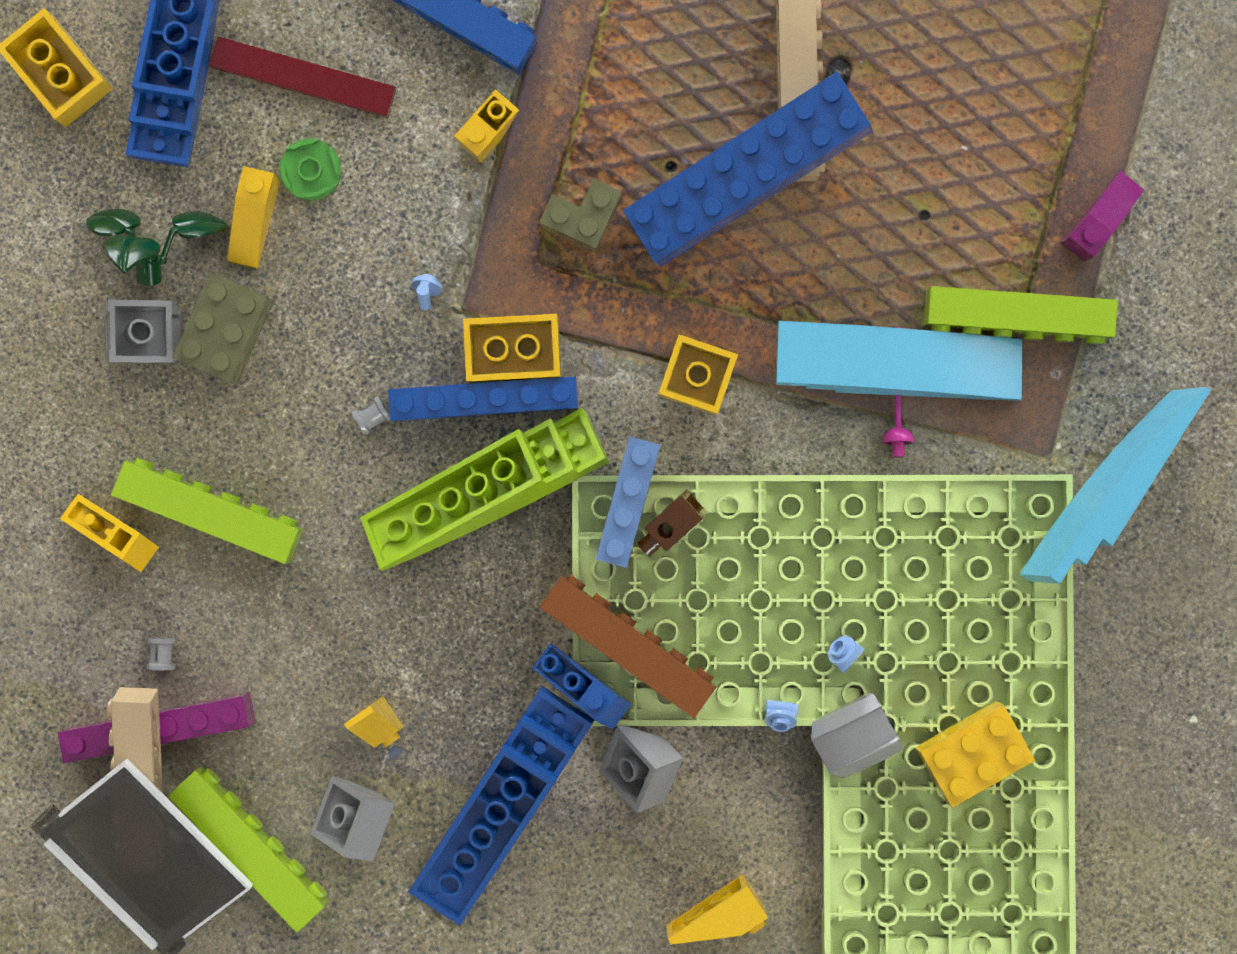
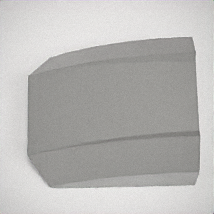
(141, 331)
(855, 736)

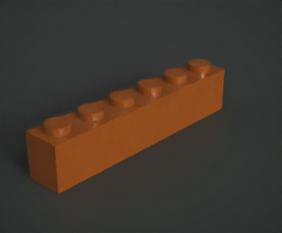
(628, 646)

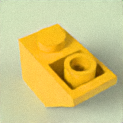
(487, 126)

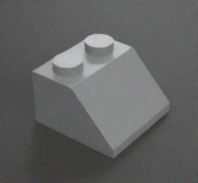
(640, 767)
(352, 819)

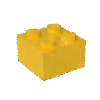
(697, 375)

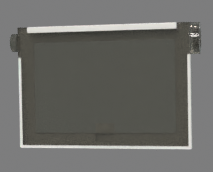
(142, 858)

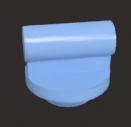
(426, 286)
(844, 652)
(781, 715)

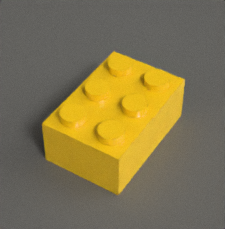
(54, 67)
(512, 348)
(975, 753)

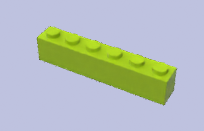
(1020, 313)
(207, 511)
(249, 848)

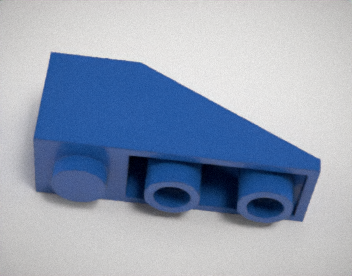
(582, 686)

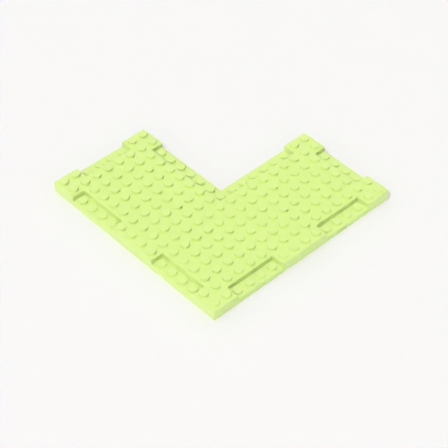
(947, 626)

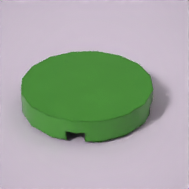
(310, 169)

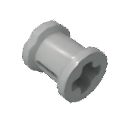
(371, 415)
(161, 653)

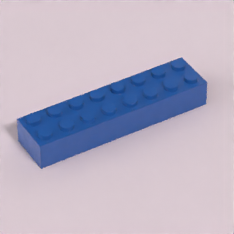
(748, 169)

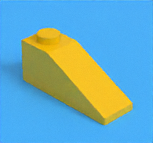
(252, 216)
(109, 532)
(376, 724)

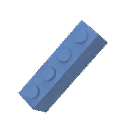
(628, 502)

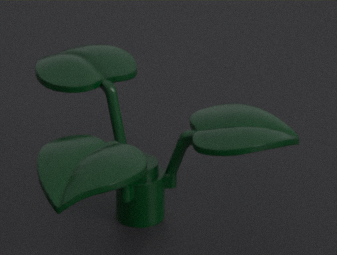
(128, 250)

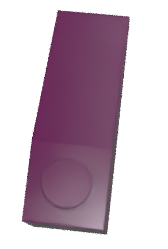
(1103, 217)

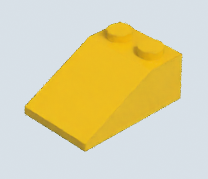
(723, 914)

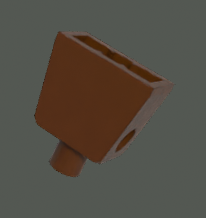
(681, 515)

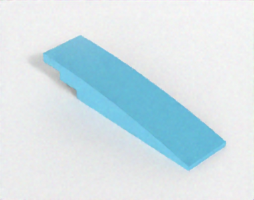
(898, 361)
(1114, 489)

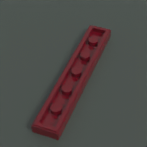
(302, 77)

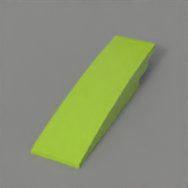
(484, 488)

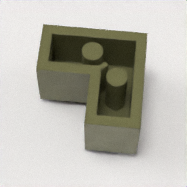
(583, 224)

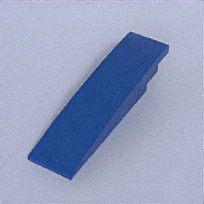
(171, 80)
(501, 805)

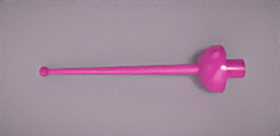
(898, 436)

